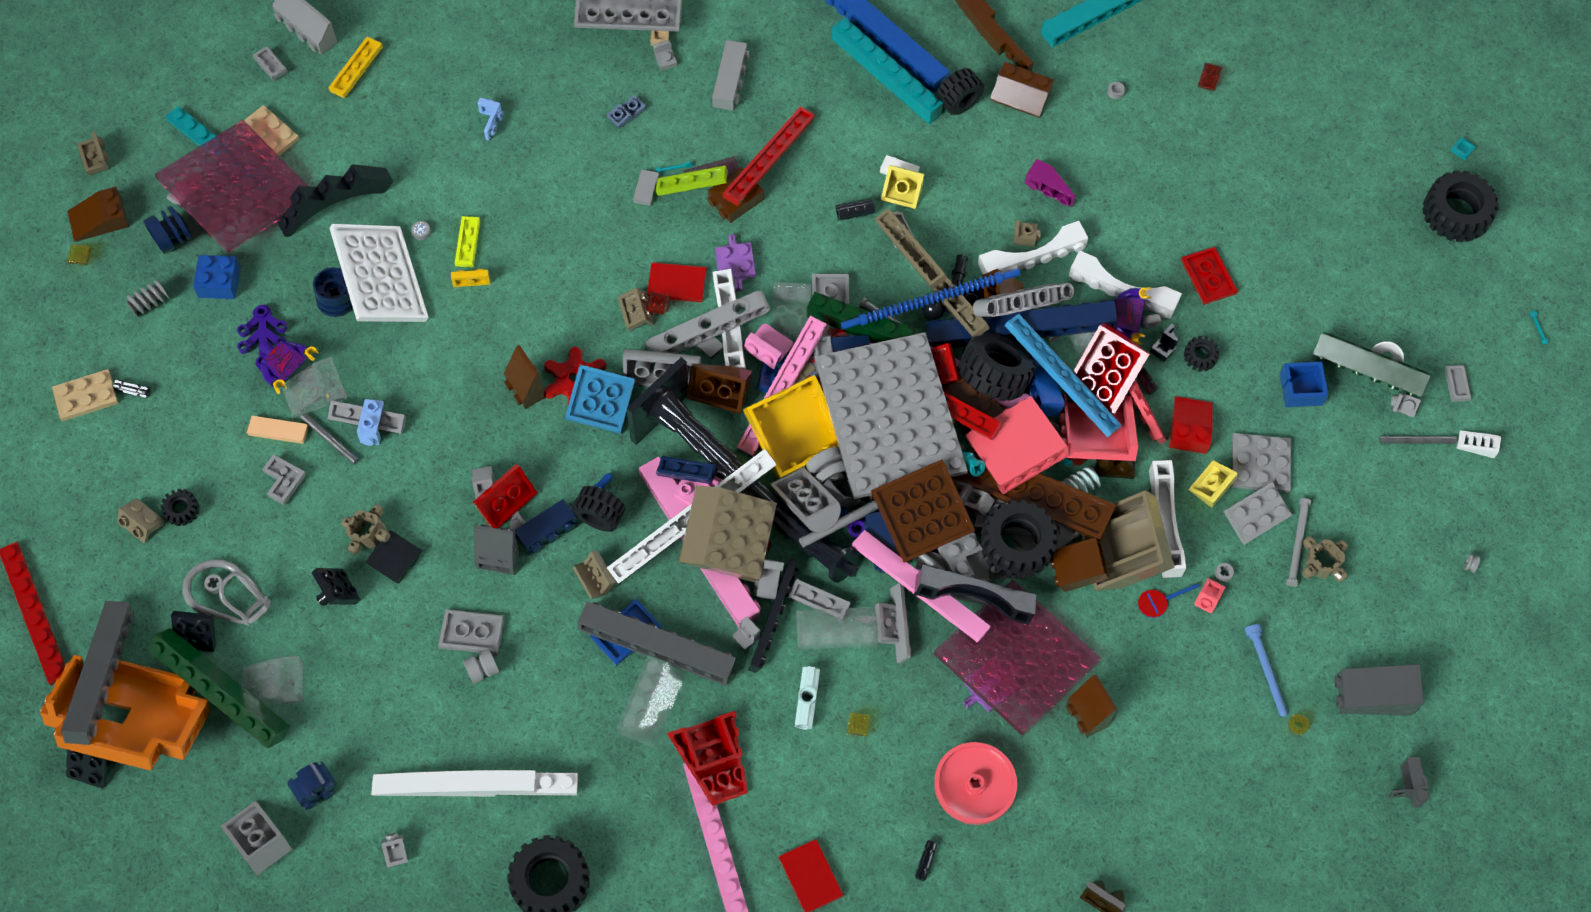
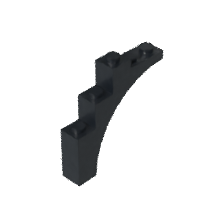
(332, 189)

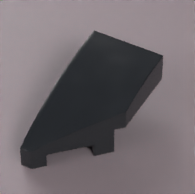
(1165, 345)

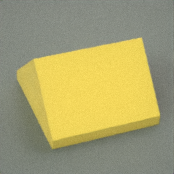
(902, 186)
(1213, 483)

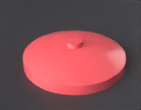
(975, 783)

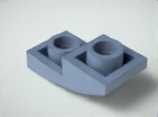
(628, 111)

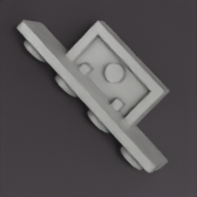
(893, 623)

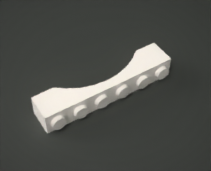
(1069, 239)
(1089, 271)
(731, 339)
(1162, 487)

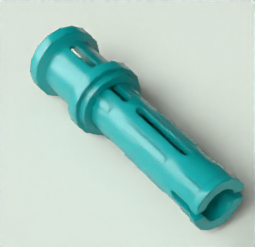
(975, 466)

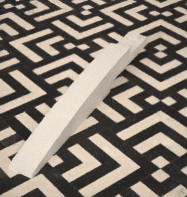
(677, 525)
(475, 783)

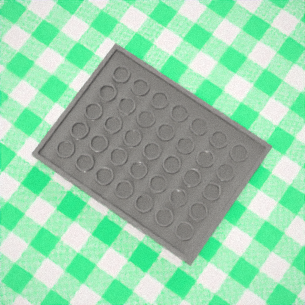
(888, 411)

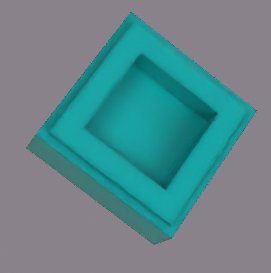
(1462, 148)

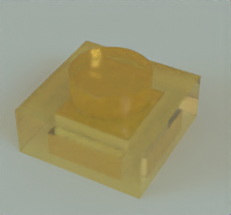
(79, 254)
(858, 724)

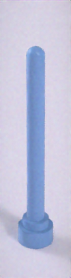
(1254, 633)

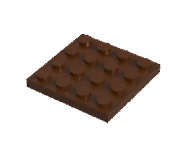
(922, 511)

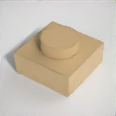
(659, 36)

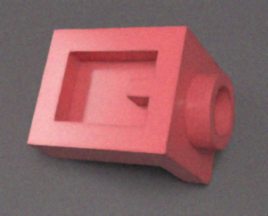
(1209, 595)

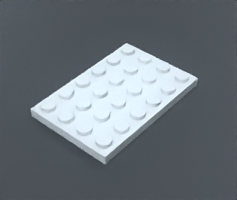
(378, 273)

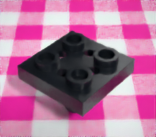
(335, 587)
(196, 627)

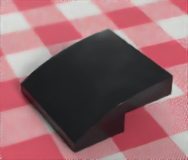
(394, 557)

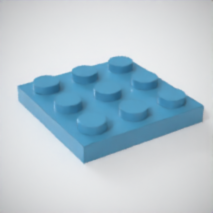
(600, 399)

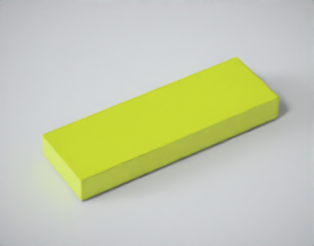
(467, 241)

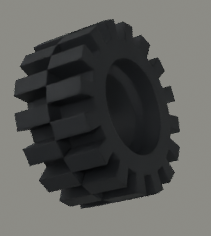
(1196, 362)
(174, 498)

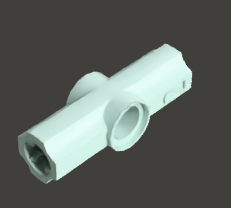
(806, 709)

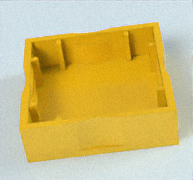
(793, 425)

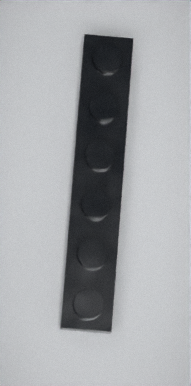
(771, 623)

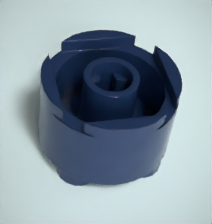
(312, 785)

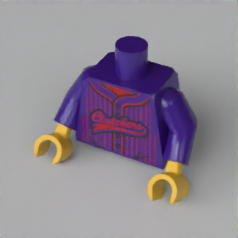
(1129, 312)
(283, 361)

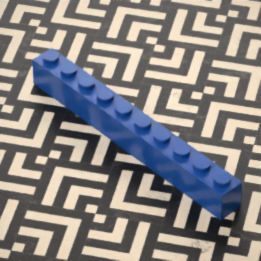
(893, 41)

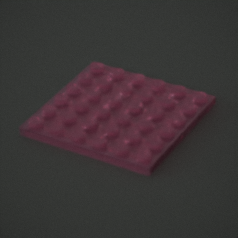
(232, 185)
(1019, 665)

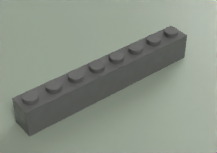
(655, 642)
(97, 673)

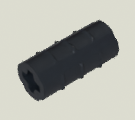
(855, 209)

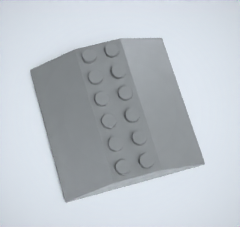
(629, 14)

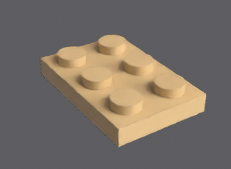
(272, 130)
(84, 395)

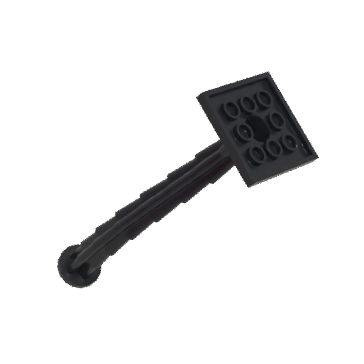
(664, 405)

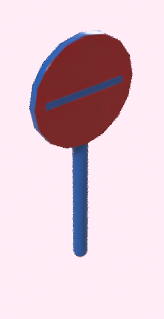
(1154, 603)

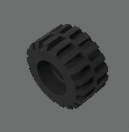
(960, 91)
(598, 508)

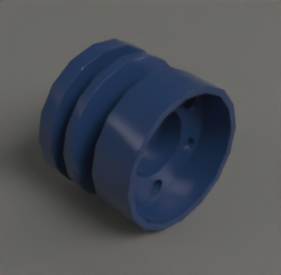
(167, 229)
(332, 292)

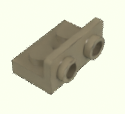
(634, 309)

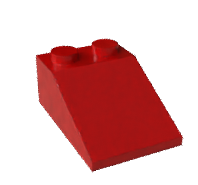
(1191, 425)

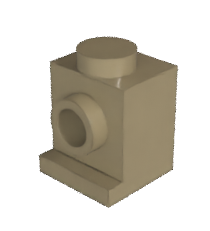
(1025, 234)

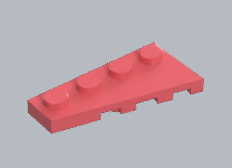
(1147, 416)

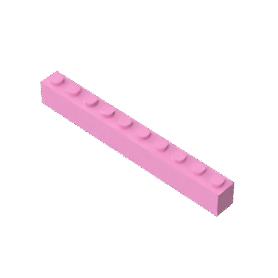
(728, 588)

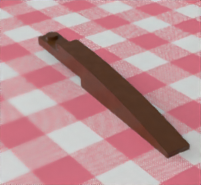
(982, 18)

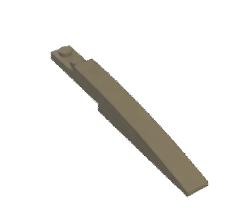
(930, 272)

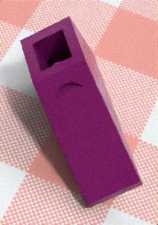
(1047, 180)

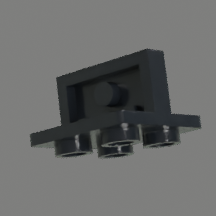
(88, 768)

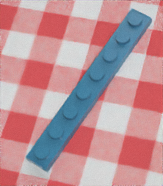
(1063, 375)

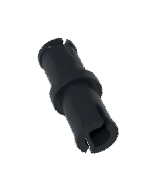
(958, 272)

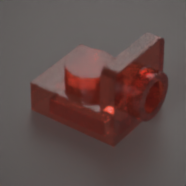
(1209, 76)
(658, 303)

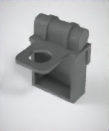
(842, 493)
(1414, 782)

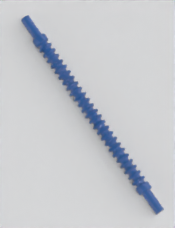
(997, 278)

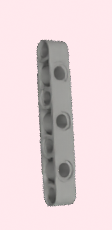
(1023, 299)
(721, 320)

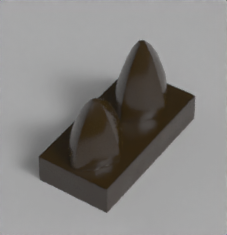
(1115, 468)
(1096, 896)

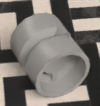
(481, 666)

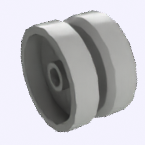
(827, 465)

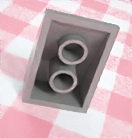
(256, 838)

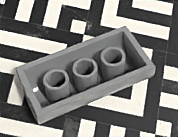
(649, 365)
(808, 500)

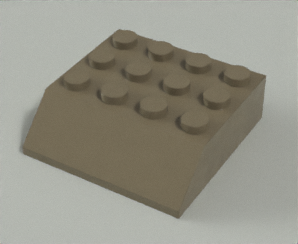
(727, 532)
(1134, 542)

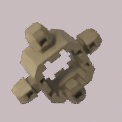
(377, 532)
(1335, 551)

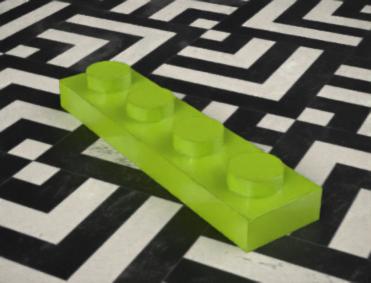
(691, 180)

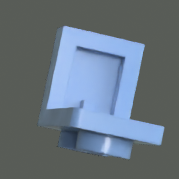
(491, 108)
(369, 422)

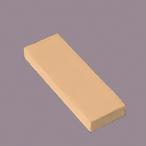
(277, 429)

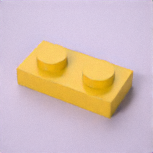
(470, 278)

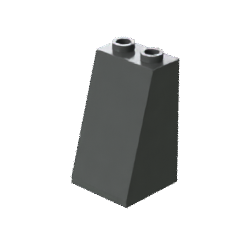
(1380, 690)

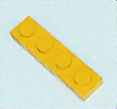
(355, 67)

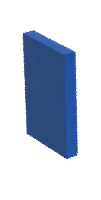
(619, 653)

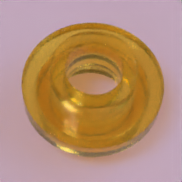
(1301, 719)

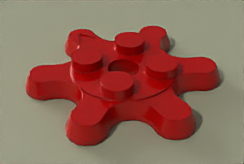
(563, 371)

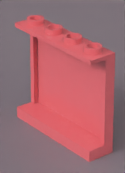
(1089, 442)
(1021, 445)

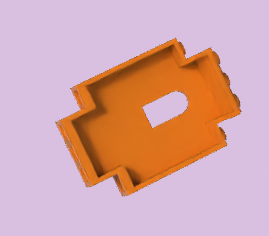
(161, 718)

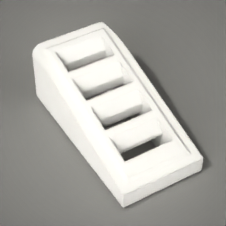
(1478, 449)

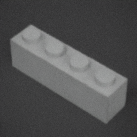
(730, 74)

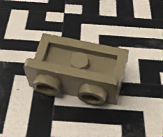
(92, 154)
(139, 519)
(594, 575)

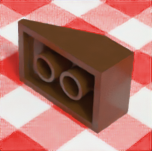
(98, 215)
(523, 379)
(719, 386)
(1091, 707)

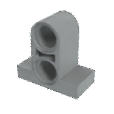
(482, 479)
(768, 582)

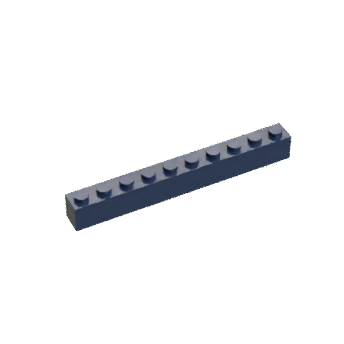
(1045, 322)

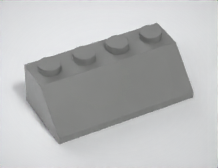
(306, 23)

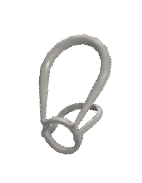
(246, 580)

